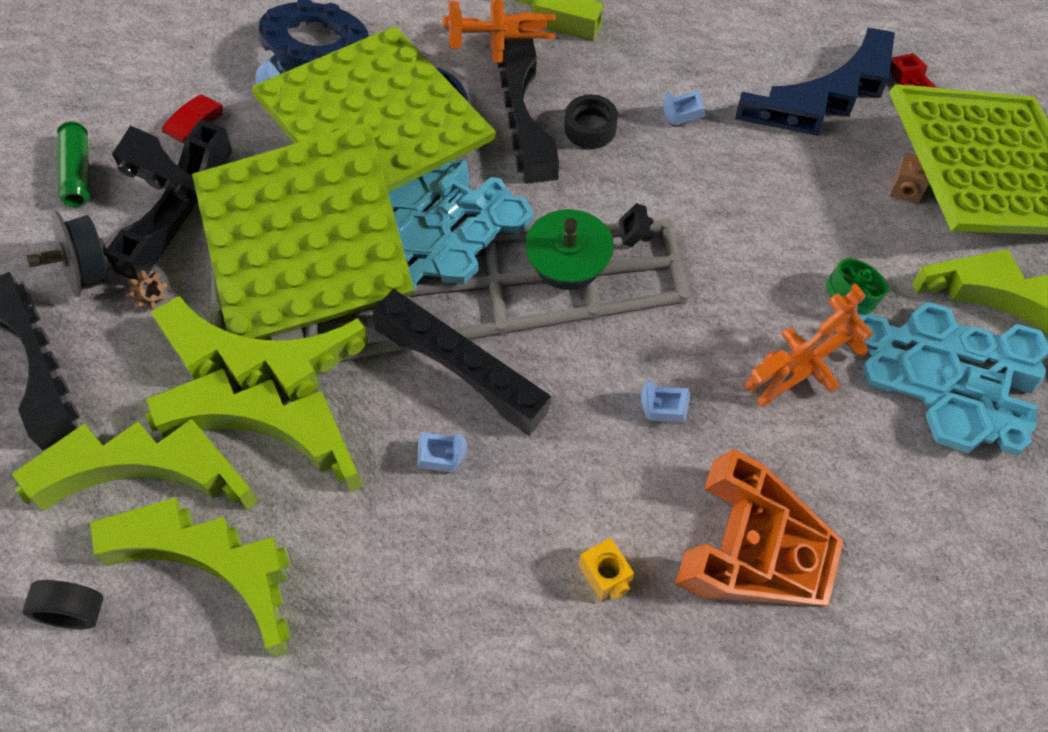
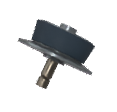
(78, 251)

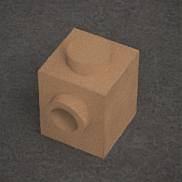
(909, 180)

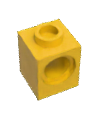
(606, 555)

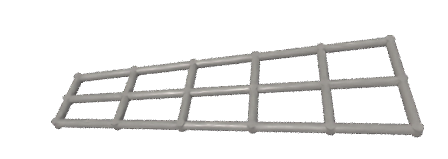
(496, 281)

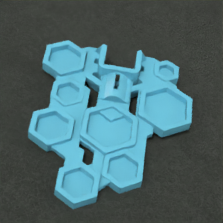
(429, 233)
(934, 370)

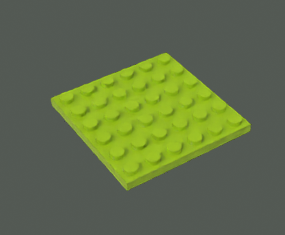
(381, 81)
(980, 156)
(302, 234)

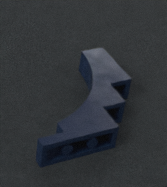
(804, 104)

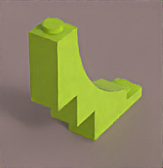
(990, 281)
(300, 424)
(83, 462)

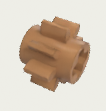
(138, 293)

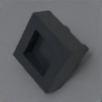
(636, 226)

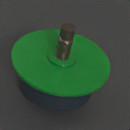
(569, 248)

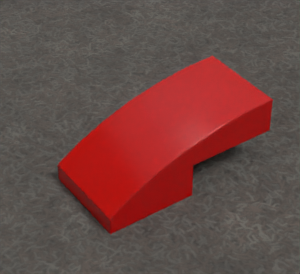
(910, 70)
(188, 115)

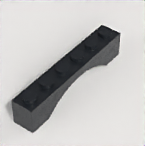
(536, 149)
(144, 157)
(143, 242)
(505, 389)
(44, 407)

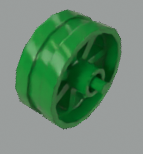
(855, 271)

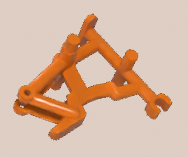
(500, 26)
(808, 361)

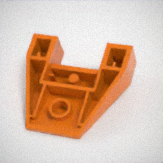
(771, 545)

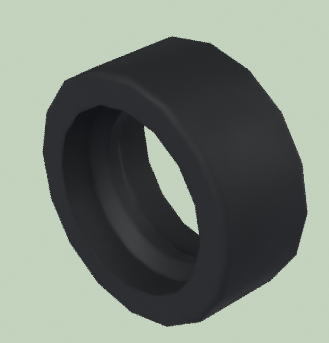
(590, 105)
(63, 604)

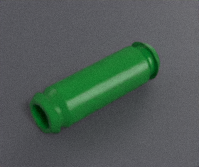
(73, 164)

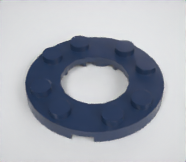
(277, 21)

